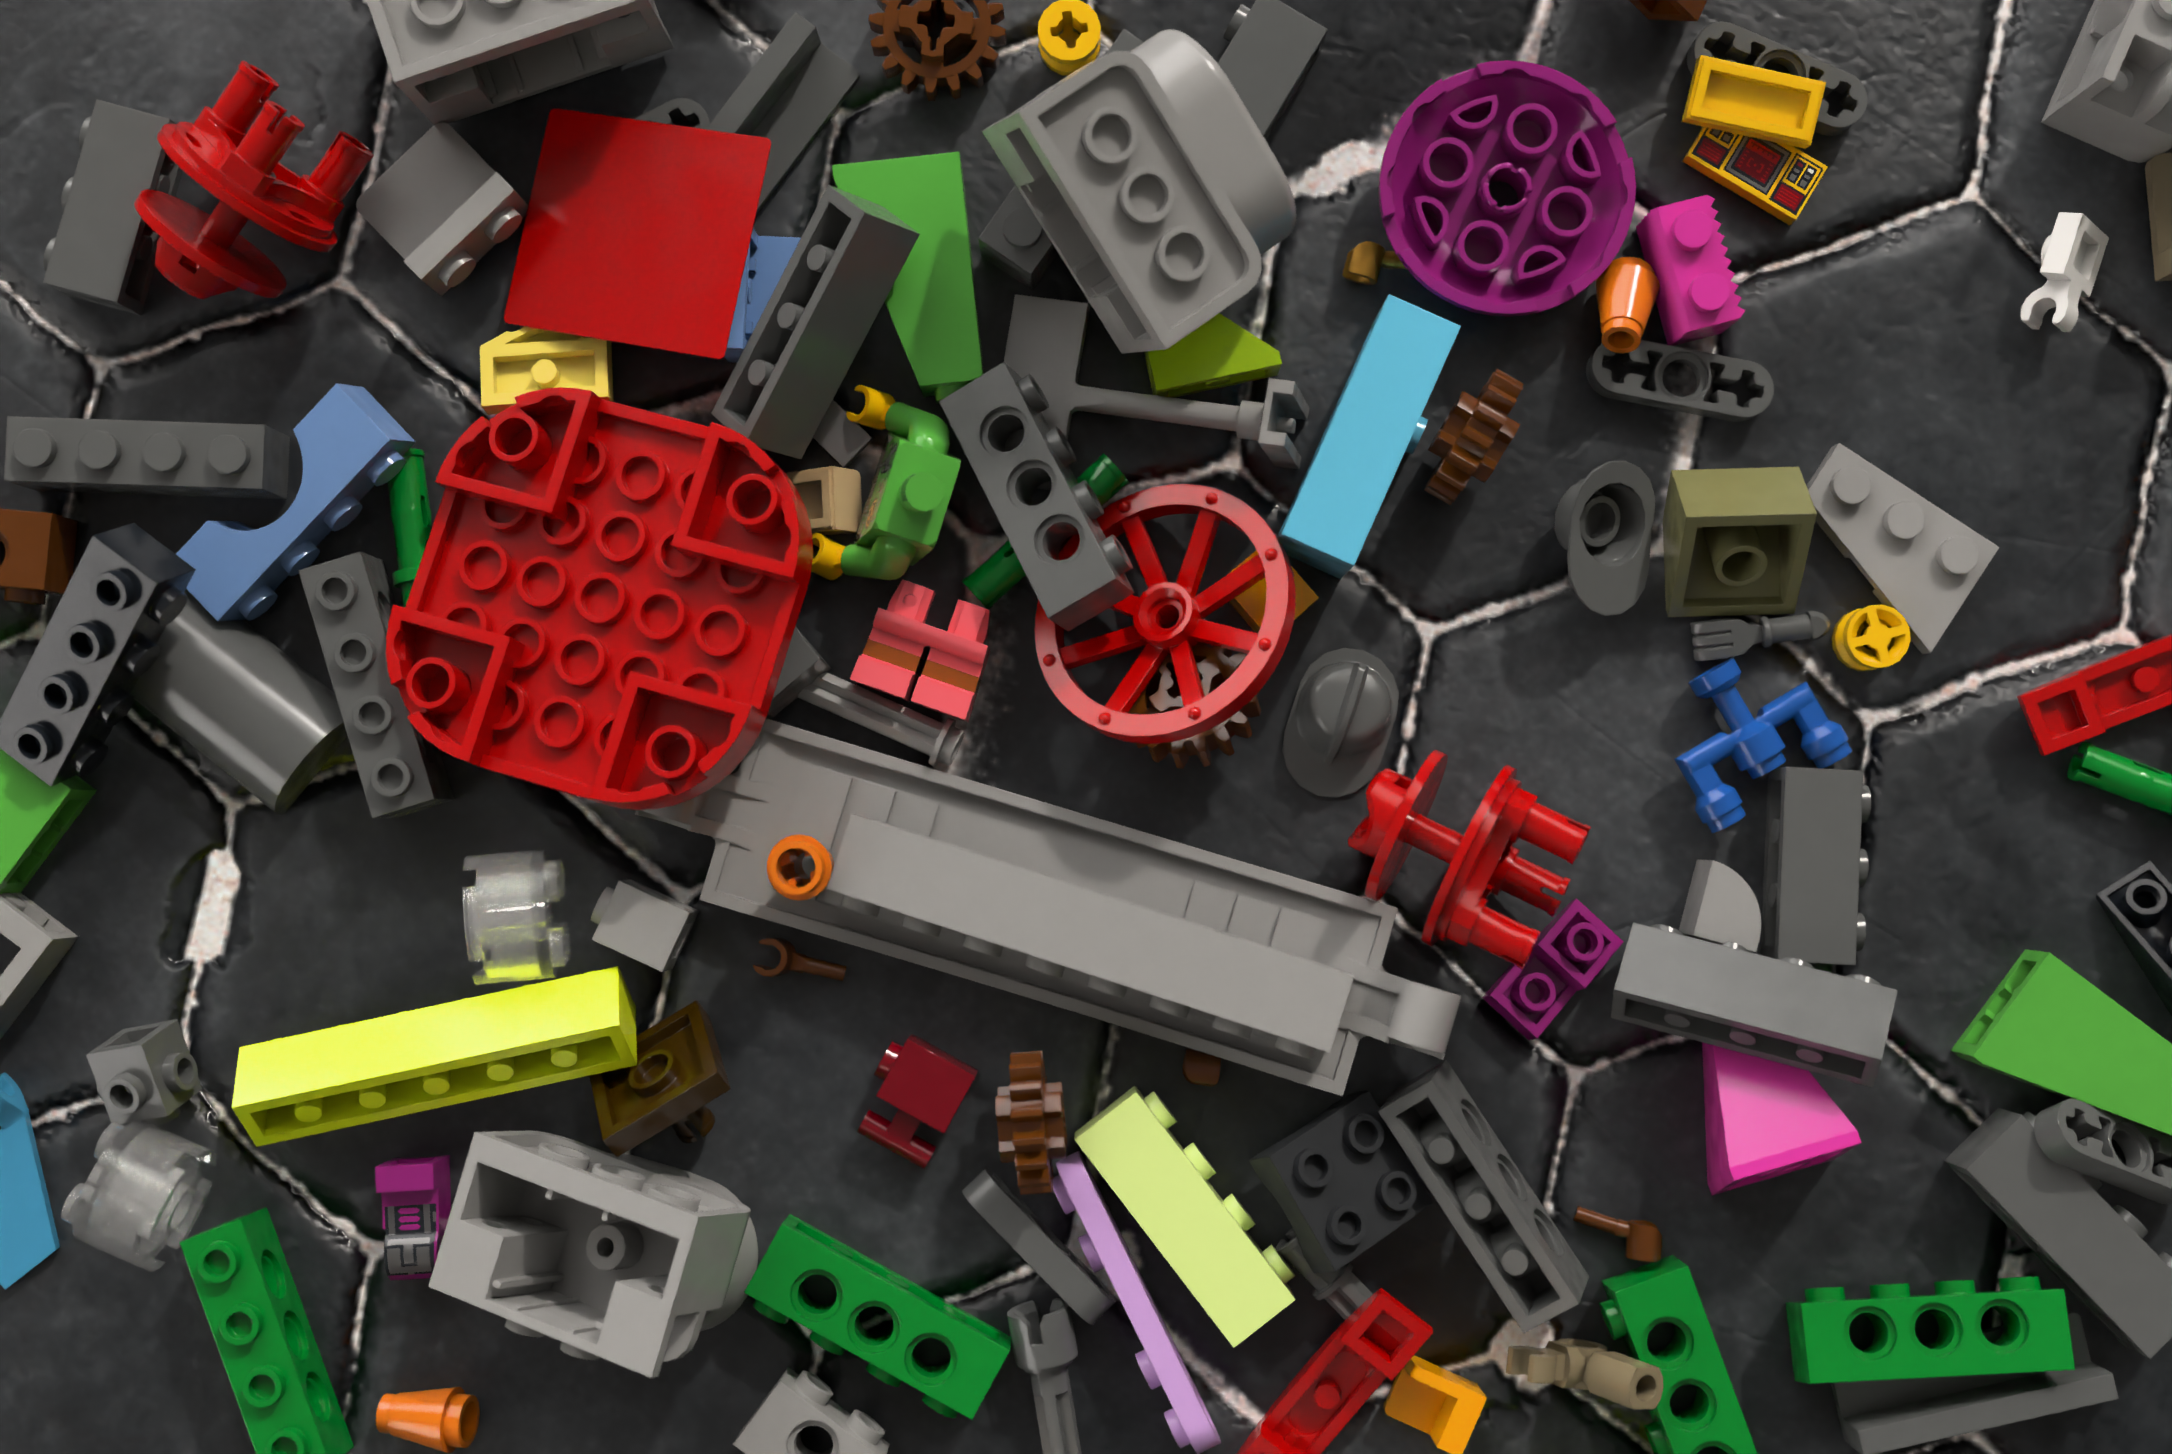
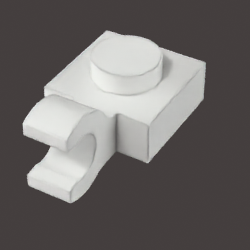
(2071, 266)

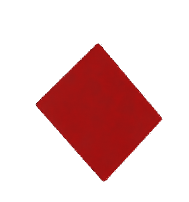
(637, 232)

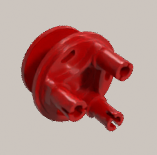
(243, 170)
(1479, 860)

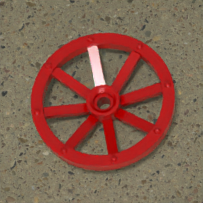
(1169, 601)

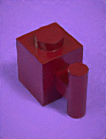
(925, 1088)

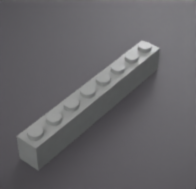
(1090, 933)

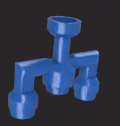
(1752, 741)

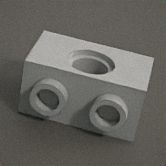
(804, 1402)

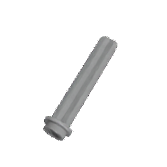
(886, 717)

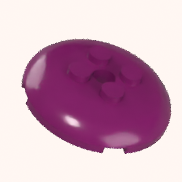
(1542, 139)

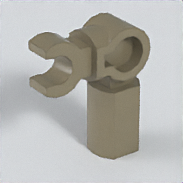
(1591, 1368)

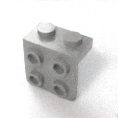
(442, 208)

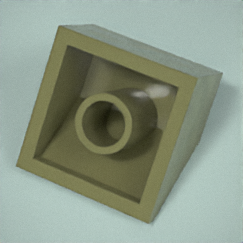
(1735, 541)

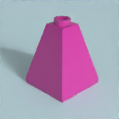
(1766, 1120)

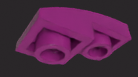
(1562, 962)

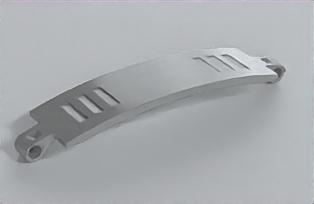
(814, 783)

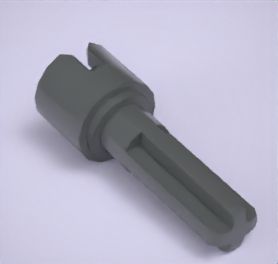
(1045, 1351)

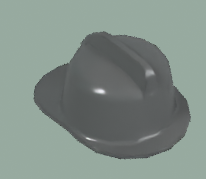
(1607, 535)
(1340, 722)

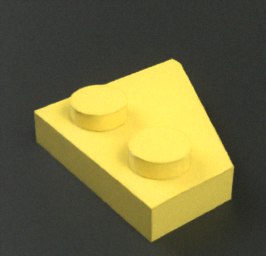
(542, 360)

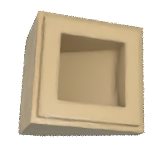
(830, 498)

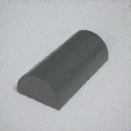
(242, 704)

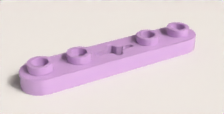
(1160, 1358)

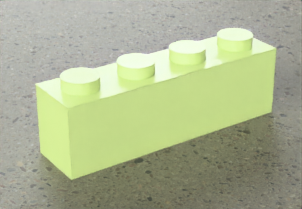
(1184, 1214)

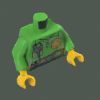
(904, 497)

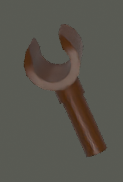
(798, 962)
(1201, 1067)
(1642, 1236)

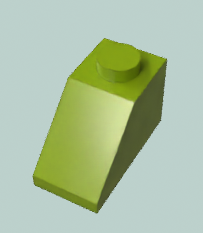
(1211, 358)

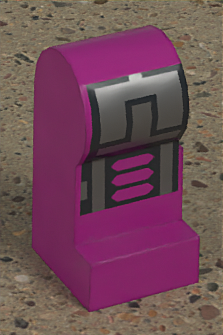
(413, 1213)

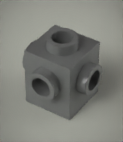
(145, 1073)

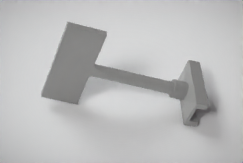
(1048, 344)

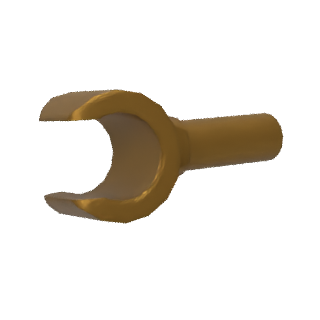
(1365, 261)

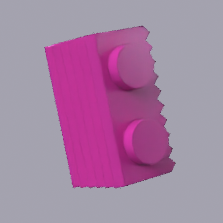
(1691, 268)

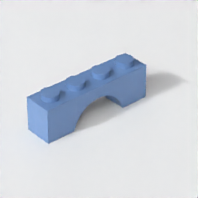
(345, 451)

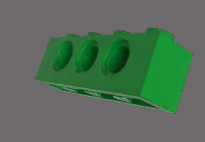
(1668, 1294)
(917, 1314)
(265, 1338)
(2032, 1339)

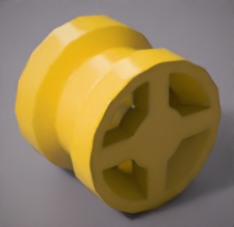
(1068, 50)
(1884, 633)

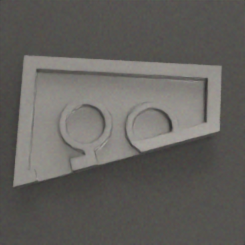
(1899, 541)

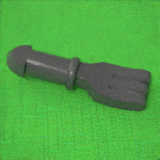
(1734, 637)

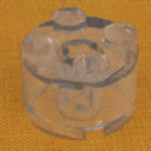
(514, 917)
(140, 1193)

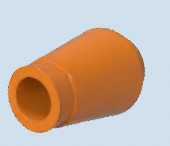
(1625, 302)
(786, 868)
(430, 1417)

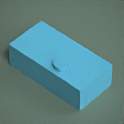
(1367, 436)

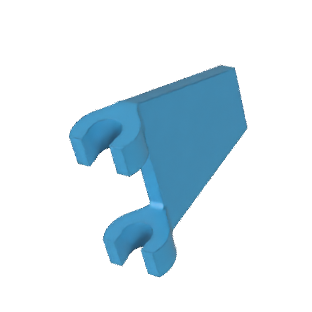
(25, 1208)

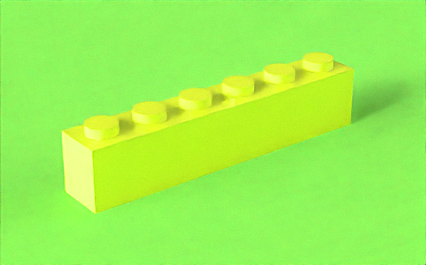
(435, 1056)

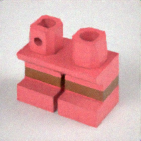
(900, 645)

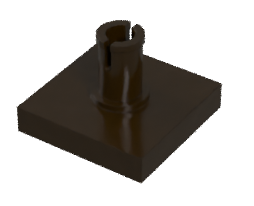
(669, 1086)

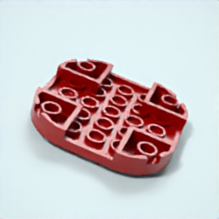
(602, 600)

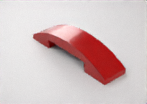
(2099, 696)
(1340, 1378)

